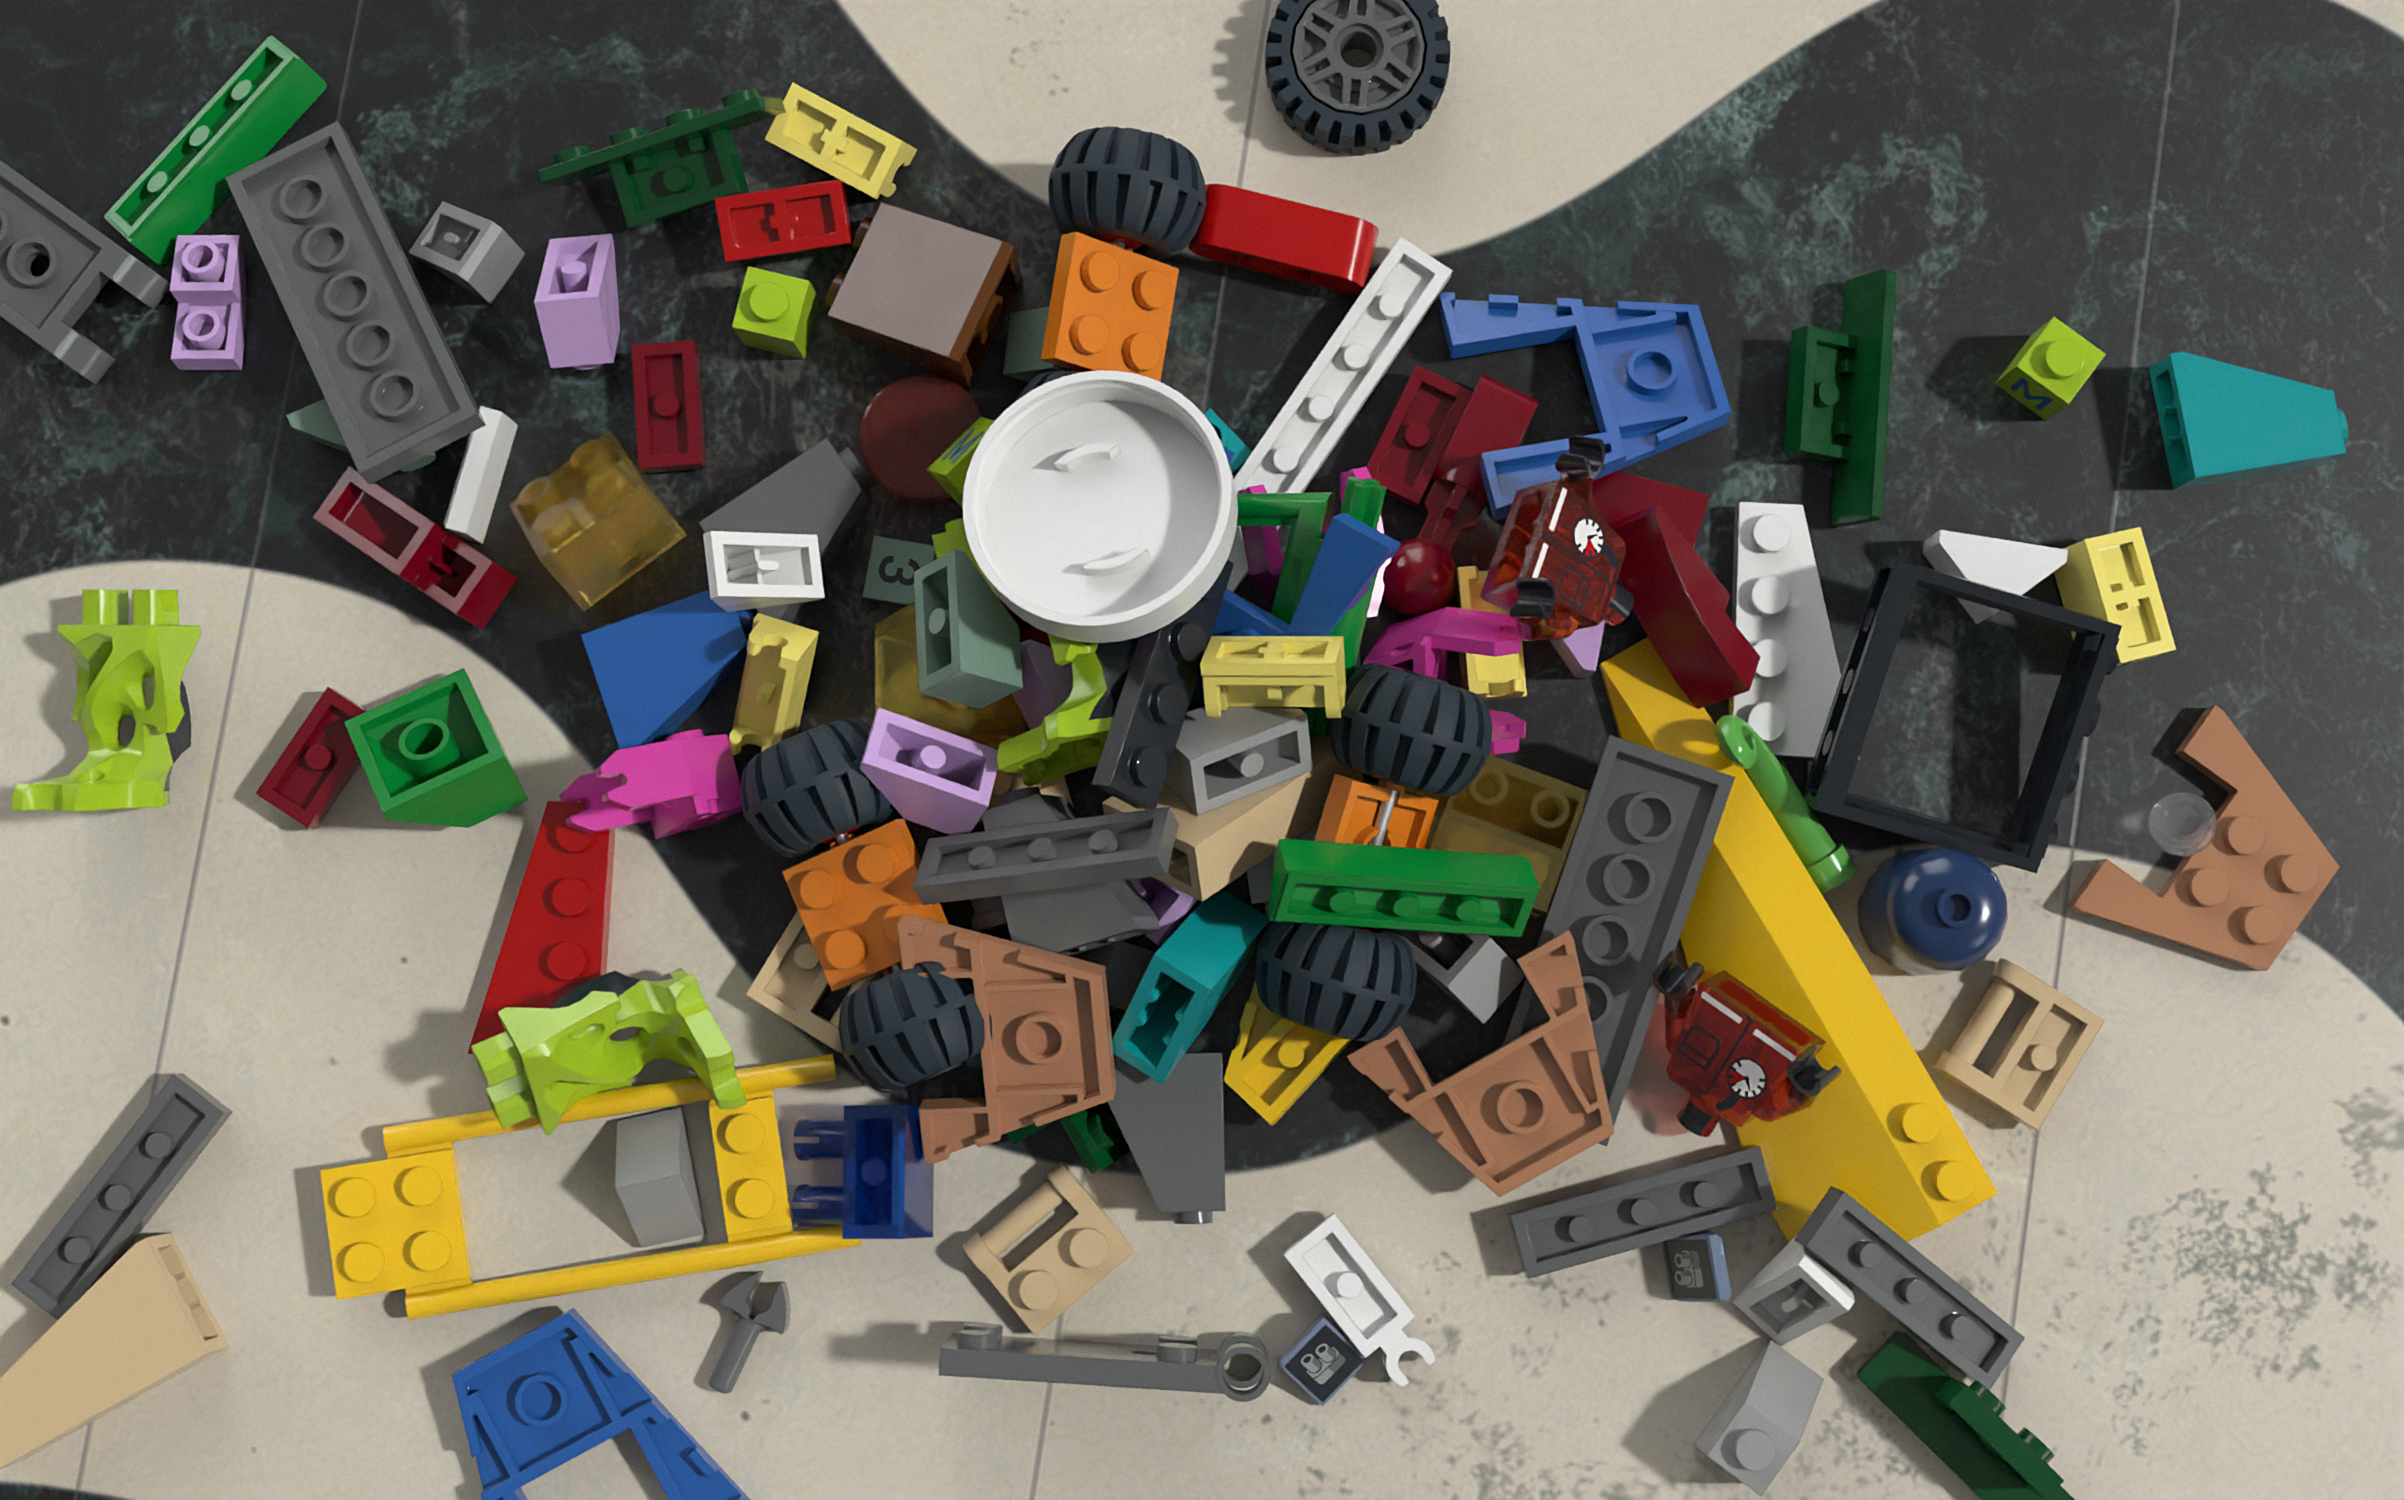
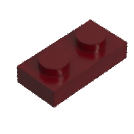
(668, 406)
(1417, 435)
(315, 762)

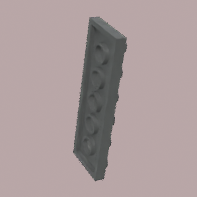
(354, 303)
(1629, 894)

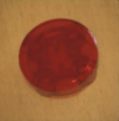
(910, 429)

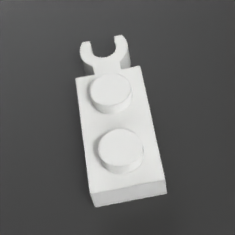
(1356, 1294)

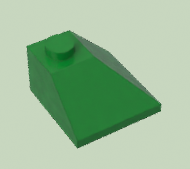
(436, 756)

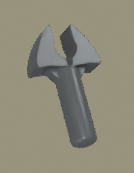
(747, 1329)

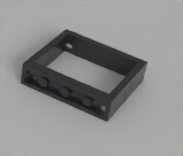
(2054, 765)

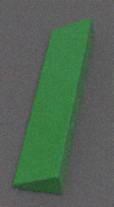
(224, 137)
(1401, 888)

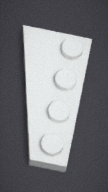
(1787, 623)

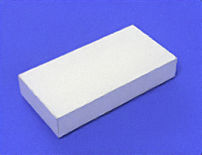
(480, 476)

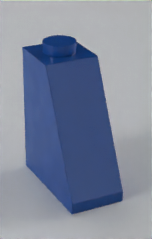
(665, 664)

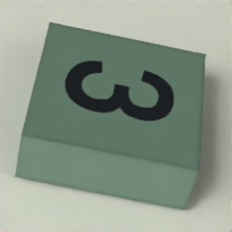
(893, 568)

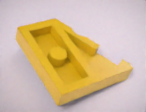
(1277, 1059)

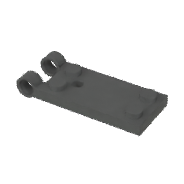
(78, 270)
(1170, 1365)

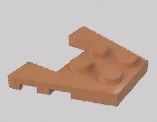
(2247, 885)
(1047, 1032)
(1520, 1103)

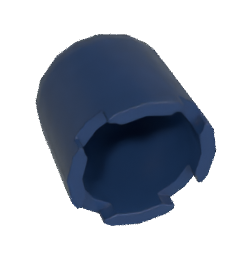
(1932, 911)

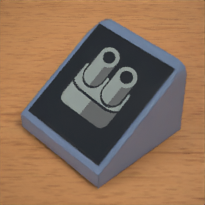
(1697, 1267)
(1321, 1359)

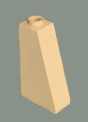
(1236, 837)
(109, 1348)

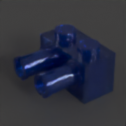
(884, 1174)

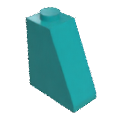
(2240, 422)
(1187, 983)

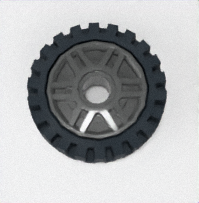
(1348, 103)

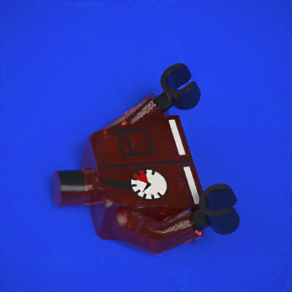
(1559, 554)
(1735, 1050)

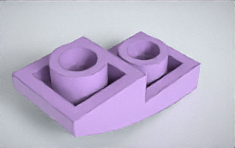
(211, 301)

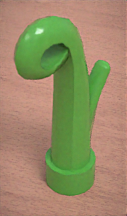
(1825, 861)

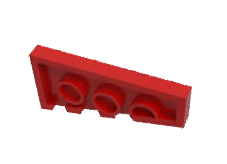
(557, 922)

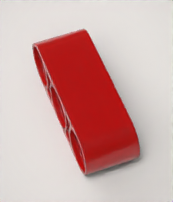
(1285, 239)

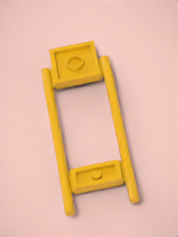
(405, 1217)

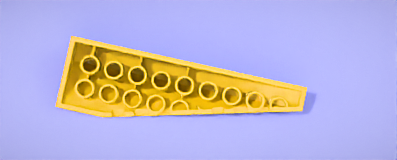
(1763, 920)

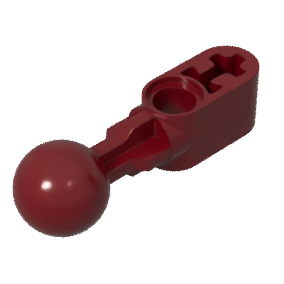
(1422, 570)

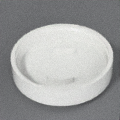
(1100, 506)

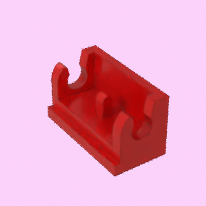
(784, 220)

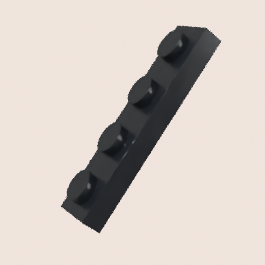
(1156, 702)

